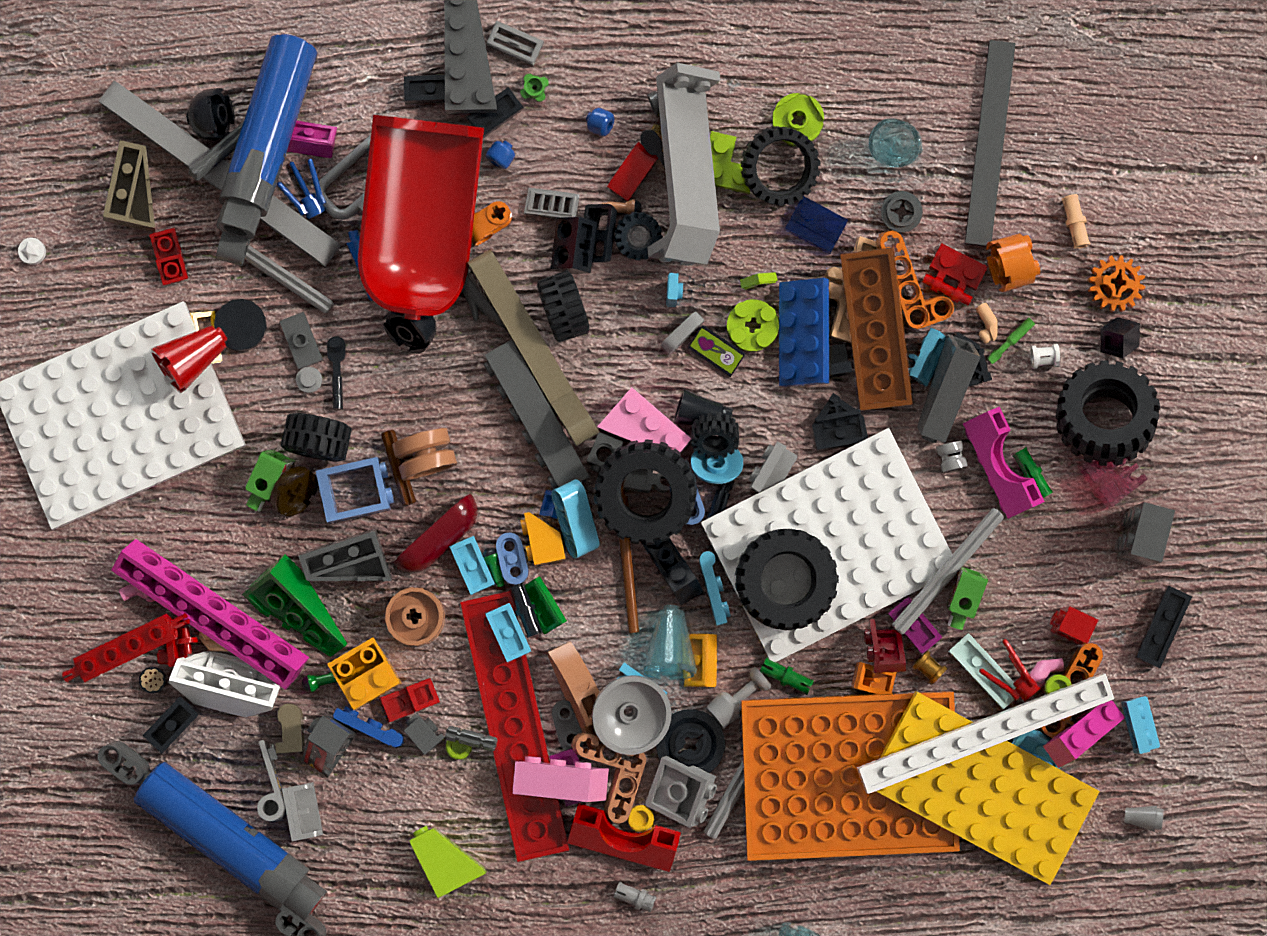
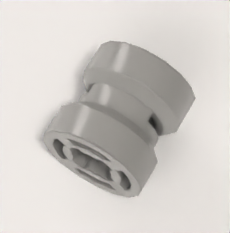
(953, 462)

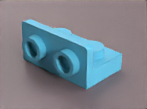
(1140, 725)

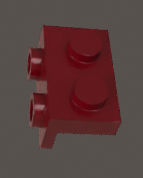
(885, 649)

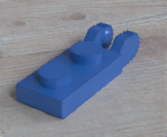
(371, 727)

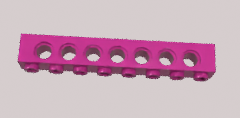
(210, 613)

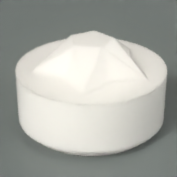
(32, 251)

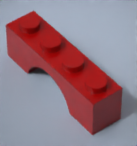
(650, 848)

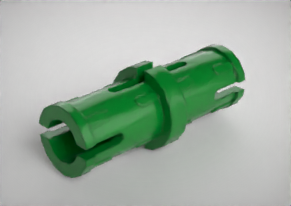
(1031, 470)
(786, 676)

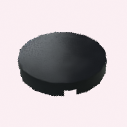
(242, 324)

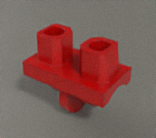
(177, 648)

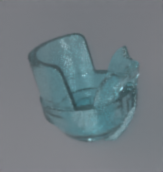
(887, 142)

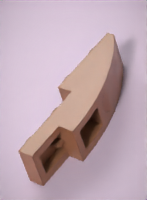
(575, 684)

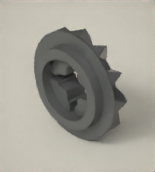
(911, 205)

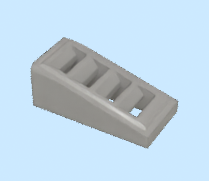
(572, 197)

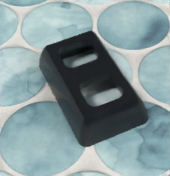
(594, 213)

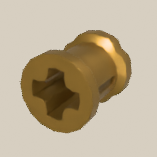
(929, 667)

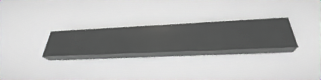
(990, 143)

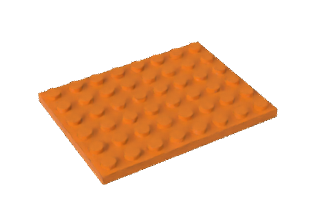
(806, 783)

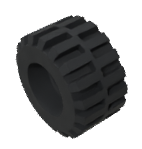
(563, 306)
(316, 437)

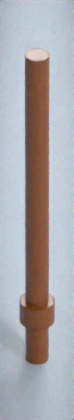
(628, 577)

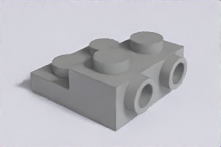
(681, 792)

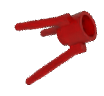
(1025, 685)

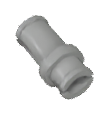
(638, 898)

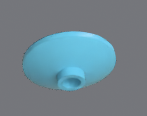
(717, 470)

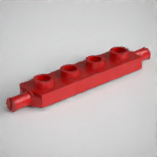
(126, 647)

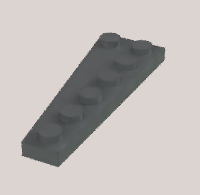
(466, 60)

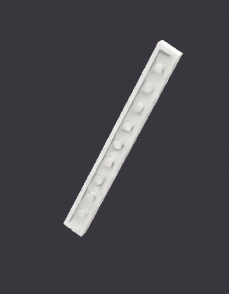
(985, 733)

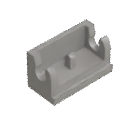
(302, 811)

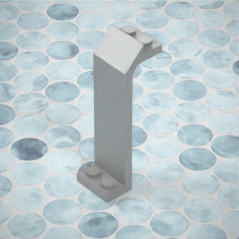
(687, 165)

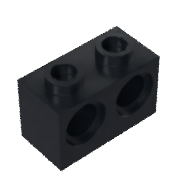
(573, 245)

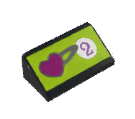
(716, 351)

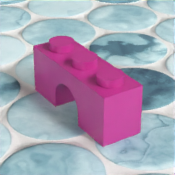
(1084, 733)

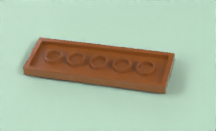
(876, 328)

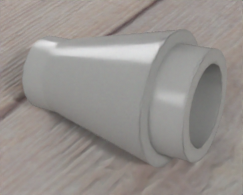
(1145, 817)

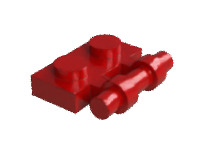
(958, 268)

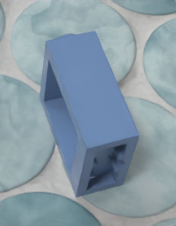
(328, 498)

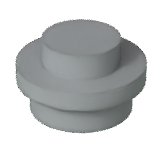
(309, 379)

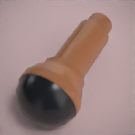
(628, 207)

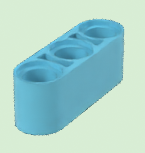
(575, 518)

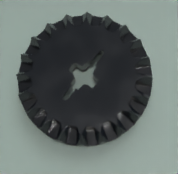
(692, 724)

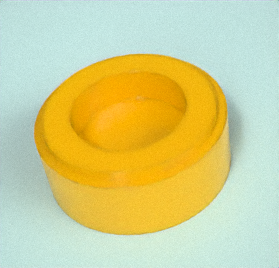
(640, 818)

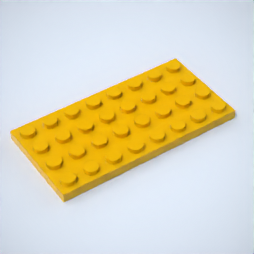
(994, 796)

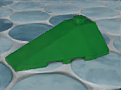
(292, 599)

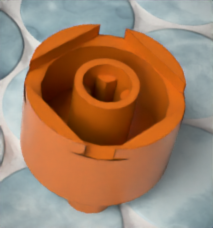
(1012, 262)

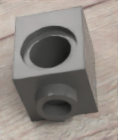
(602, 441)

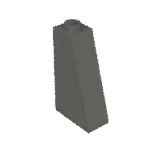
(947, 388)

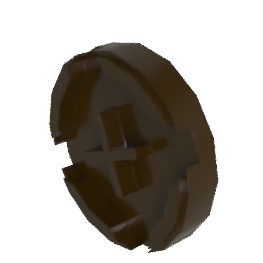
(293, 491)

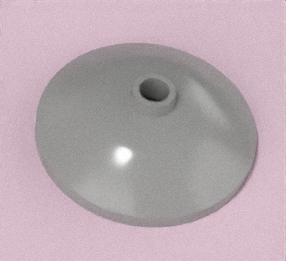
(639, 729)

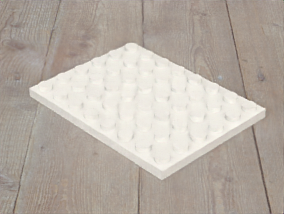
(110, 420)
(866, 515)

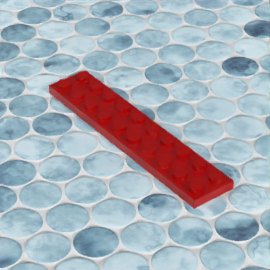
(516, 723)

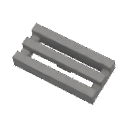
(510, 52)

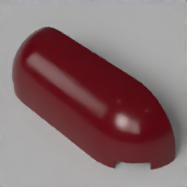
(439, 537)

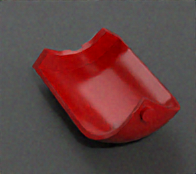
(418, 213)

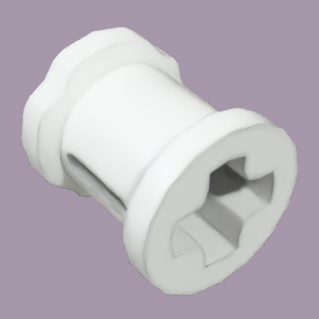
(1053, 359)

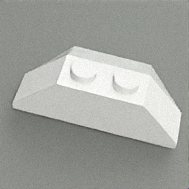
(224, 684)

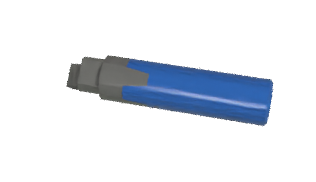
(263, 143)

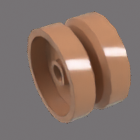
(423, 450)
(401, 609)

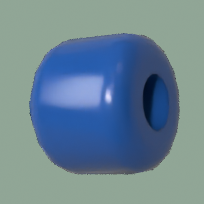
(600, 121)
(500, 154)

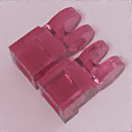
(1113, 486)

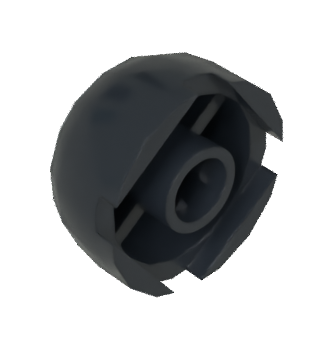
(211, 114)
(411, 333)

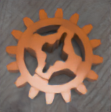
(1128, 285)

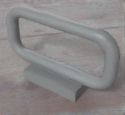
(334, 173)

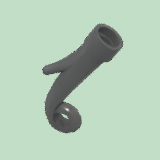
(478, 300)

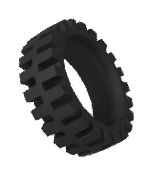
(809, 174)

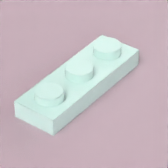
(972, 659)

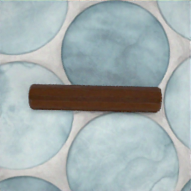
(404, 487)

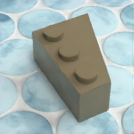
(130, 190)

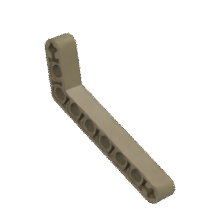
(533, 348)

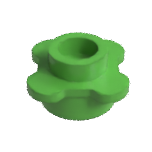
(529, 82)

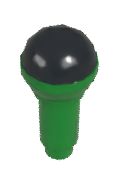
(491, 559)
(312, 682)

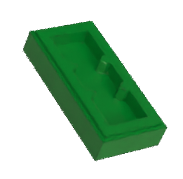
(546, 609)

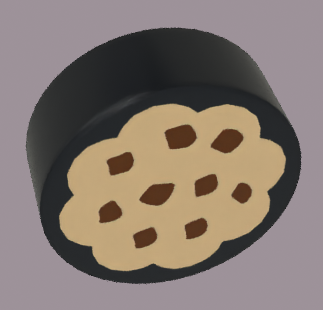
(152, 680)

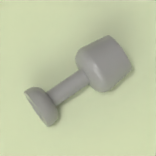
(726, 708)

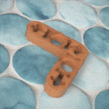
(623, 770)

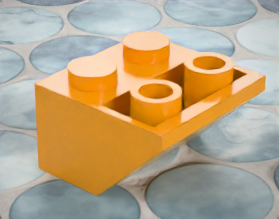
(364, 674)

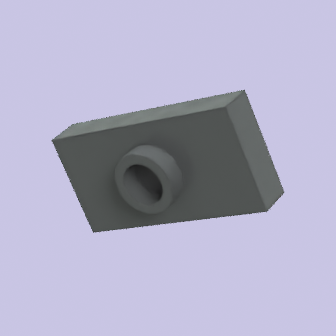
(301, 340)

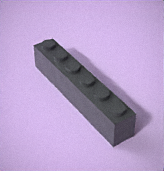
(535, 414)

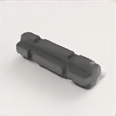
(471, 738)

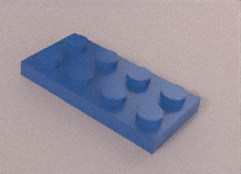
(804, 332)

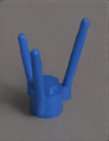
(311, 204)

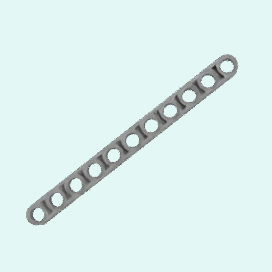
(189, 151)

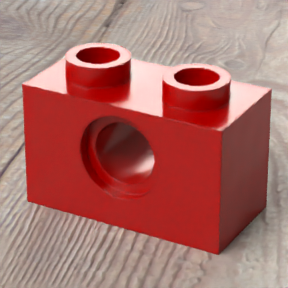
(1073, 625)

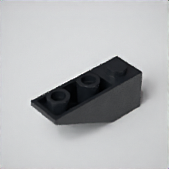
(674, 570)

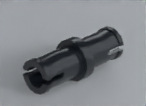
(525, 610)

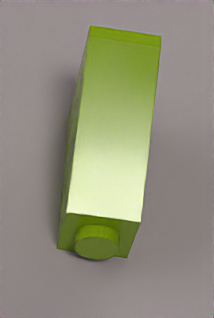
(444, 861)

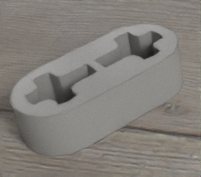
(682, 333)

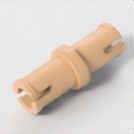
(1075, 221)

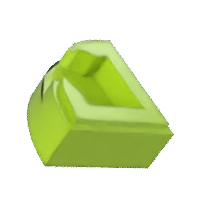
(758, 279)

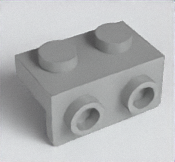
(774, 469)

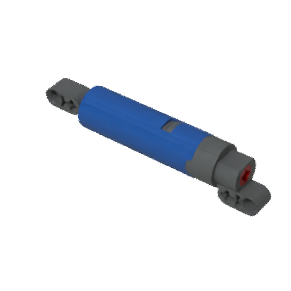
(222, 838)

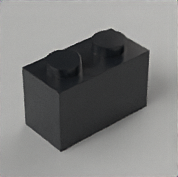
(173, 725)

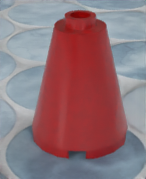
(189, 355)

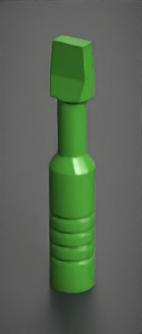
(1011, 340)

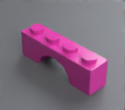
(1013, 491)

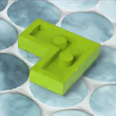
(726, 173)

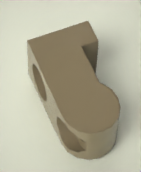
(292, 729)

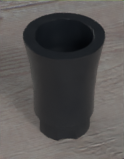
(694, 405)

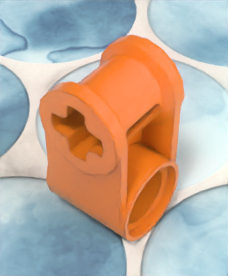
(484, 224)

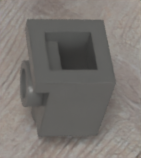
(423, 733)

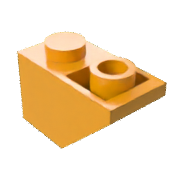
(545, 541)

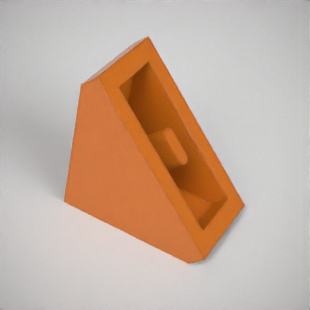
(868, 681)

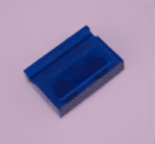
(816, 225)

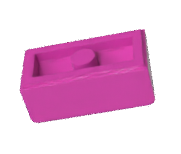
(313, 139)

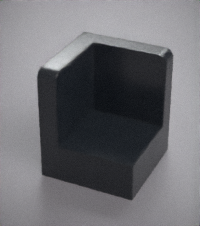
(1120, 337)
(839, 361)

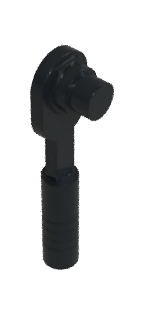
(653, 144)
(336, 353)

